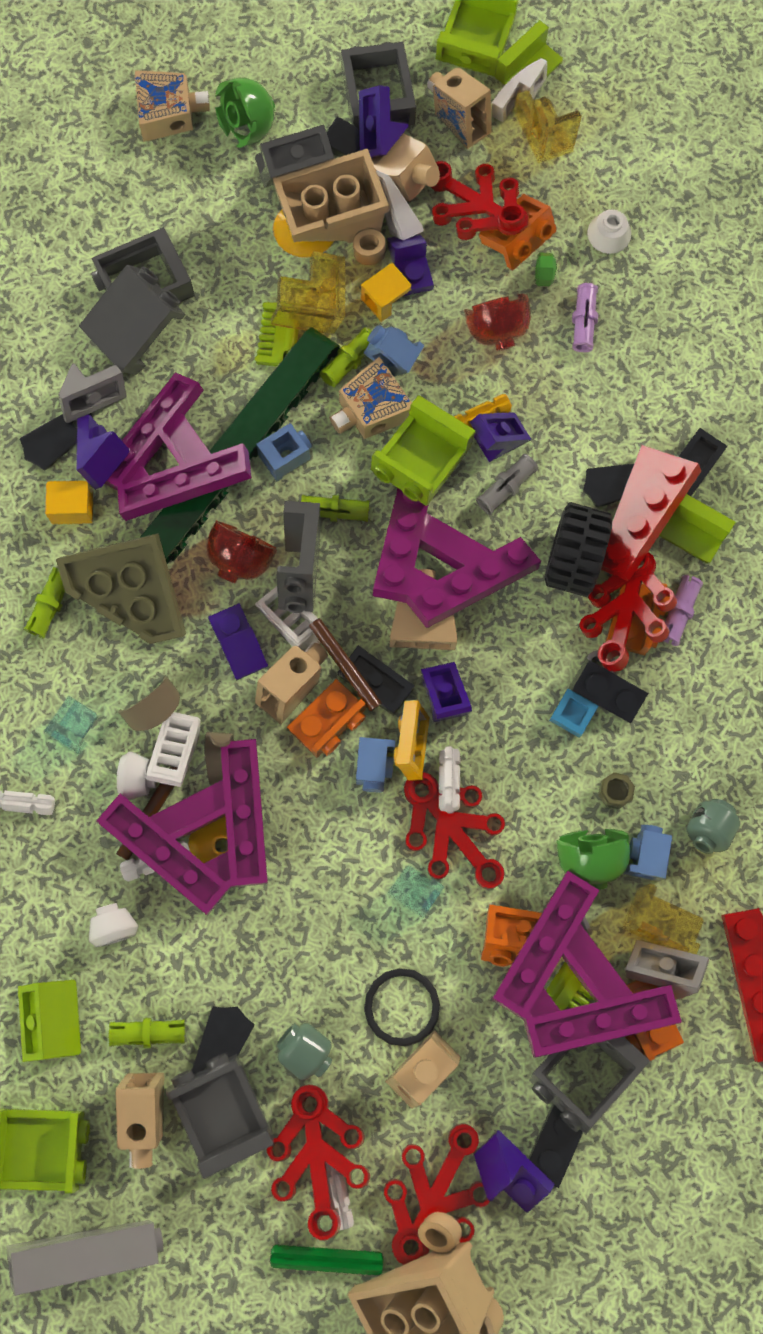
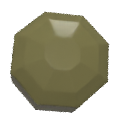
(616, 790)

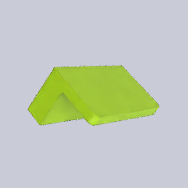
(525, 51)
(697, 529)
(49, 1020)

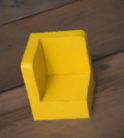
(383, 290)
(69, 502)

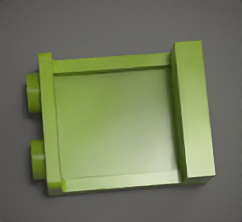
(476, 34)
(423, 451)
(42, 1149)

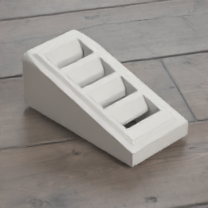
(400, 218)
(302, 635)
(176, 728)

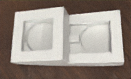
(529, 78)

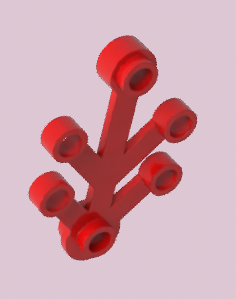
(508, 219)
(625, 606)
(451, 826)
(316, 1153)
(432, 1198)

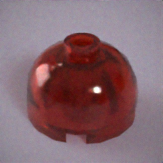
(499, 321)
(238, 553)

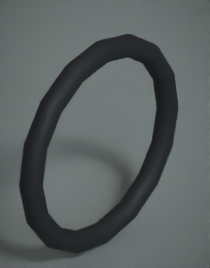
(435, 1008)

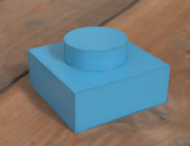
(573, 713)

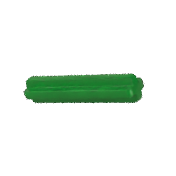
(326, 1260)

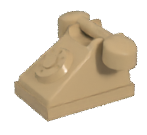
(337, 203)
(431, 1293)

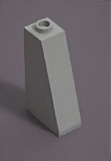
(82, 1256)

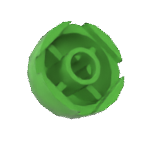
(244, 104)
(595, 856)

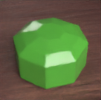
(545, 269)

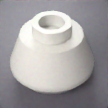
(609, 232)
(132, 776)
(111, 926)

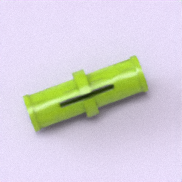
(348, 358)
(340, 508)
(47, 605)
(146, 1032)

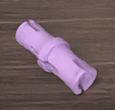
(585, 303)
(683, 611)

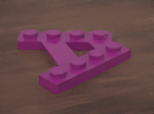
(197, 470)
(477, 567)
(157, 837)
(615, 1010)

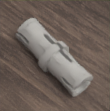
(507, 484)

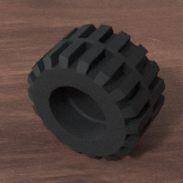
(578, 549)

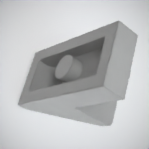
(87, 394)
(666, 967)

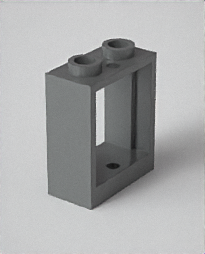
(385, 54)
(138, 251)
(621, 1051)

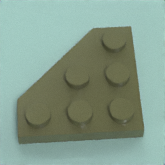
(128, 586)

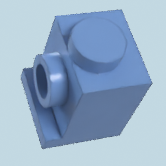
(393, 348)
(284, 439)
(374, 764)
(649, 853)

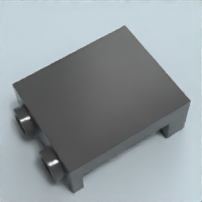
(293, 153)
(130, 317)
(302, 534)
(220, 1114)

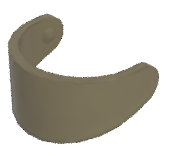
(153, 708)
(212, 752)

